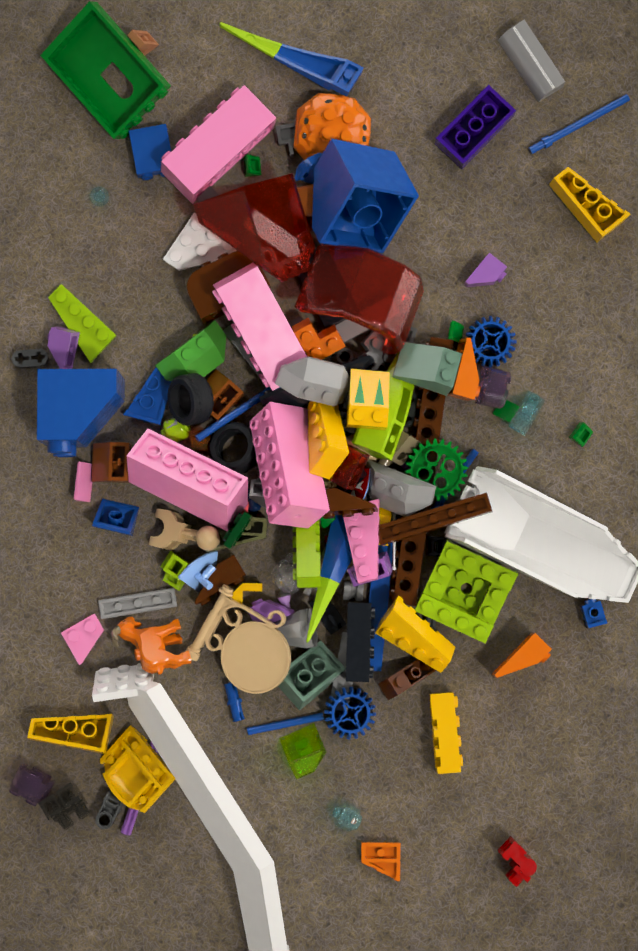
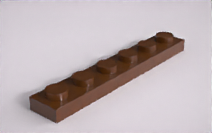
(434, 519)

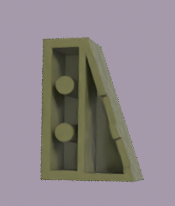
(254, 531)

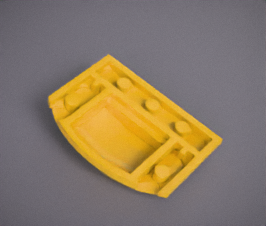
(135, 771)

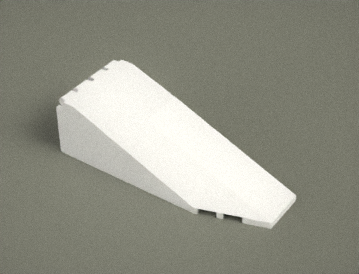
(545, 540)

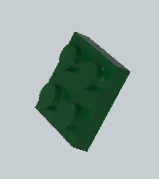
(233, 536)

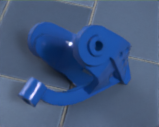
(305, 169)

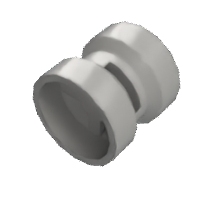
(353, 592)

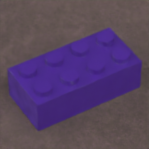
(475, 127)

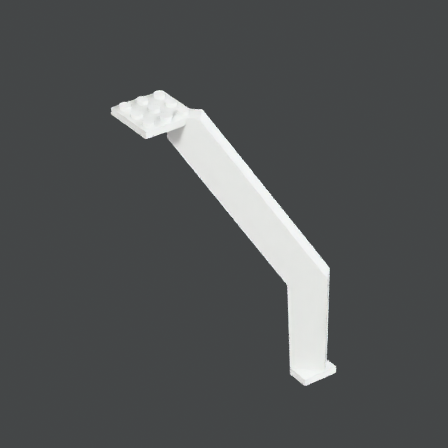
(208, 796)

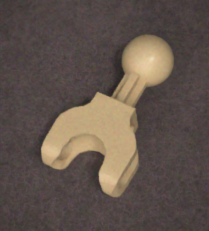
(178, 532)

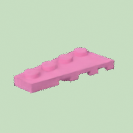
(363, 543)

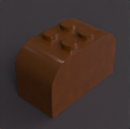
(202, 280)

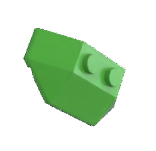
(197, 355)

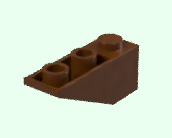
(346, 504)
(226, 573)
(405, 678)

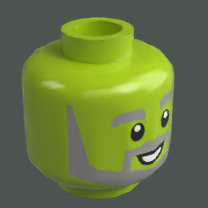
(174, 430)

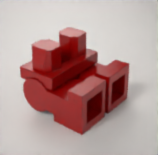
(522, 864)

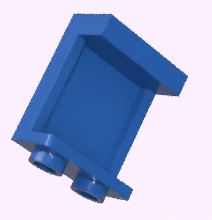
(148, 148)

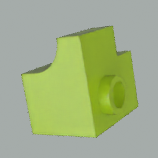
(173, 567)

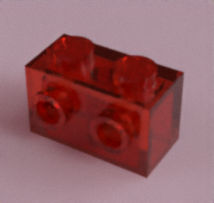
(350, 469)

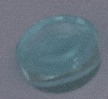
(99, 196)

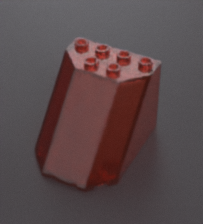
(263, 224)

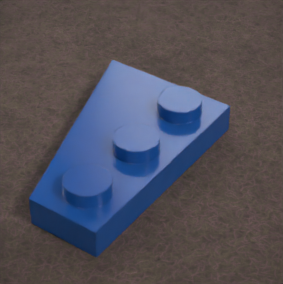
(151, 400)

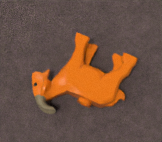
(151, 644)

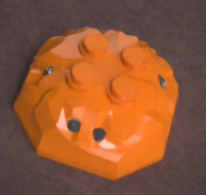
(329, 117)

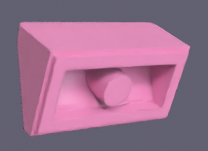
(83, 482)

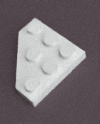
(195, 246)

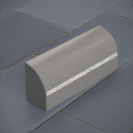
(531, 61)

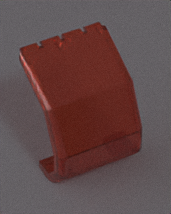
(364, 290)

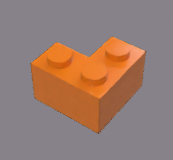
(318, 344)

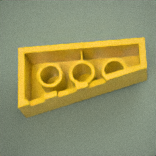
(588, 204)
(325, 439)
(415, 636)
(444, 731)
(77, 732)

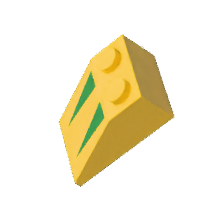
(368, 399)

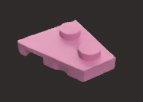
(83, 637)

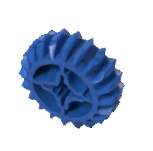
(495, 349)
(341, 718)

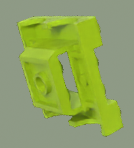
(449, 605)

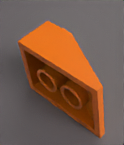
(467, 376)
(528, 653)

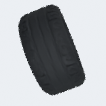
(201, 395)
(219, 439)

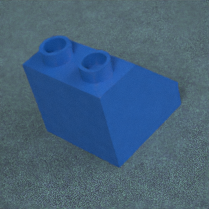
(360, 196)
(75, 406)

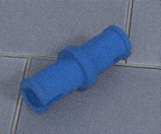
(234, 702)

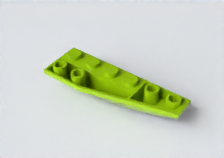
(384, 442)

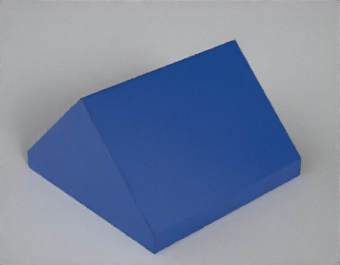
(116, 517)

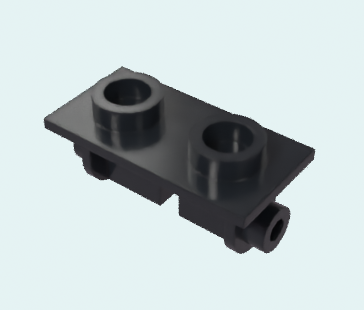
(331, 618)

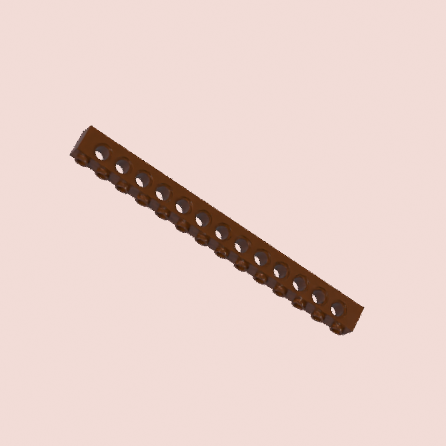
(434, 425)

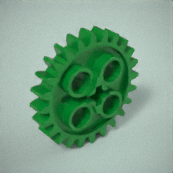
(452, 477)

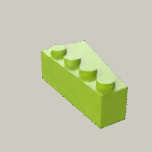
(307, 556)

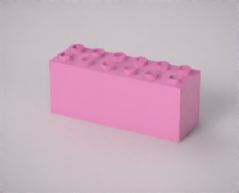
(217, 143)
(258, 322)
(282, 457)
(187, 479)

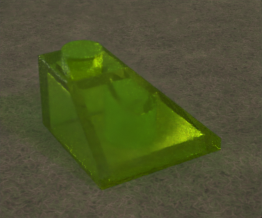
(303, 750)

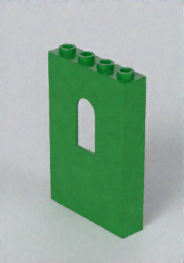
(85, 52)

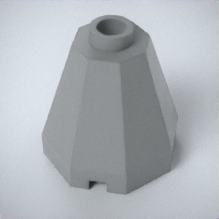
(296, 629)

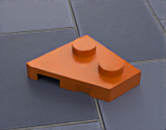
(382, 857)

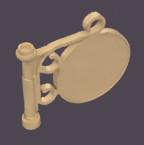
(253, 653)

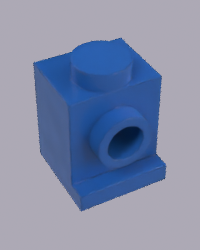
(593, 621)

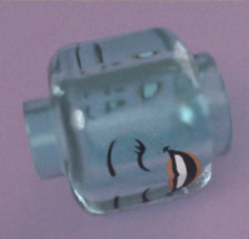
(347, 817)

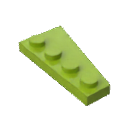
(93, 332)

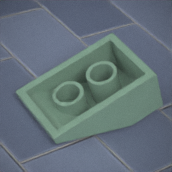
(428, 367)
(311, 675)

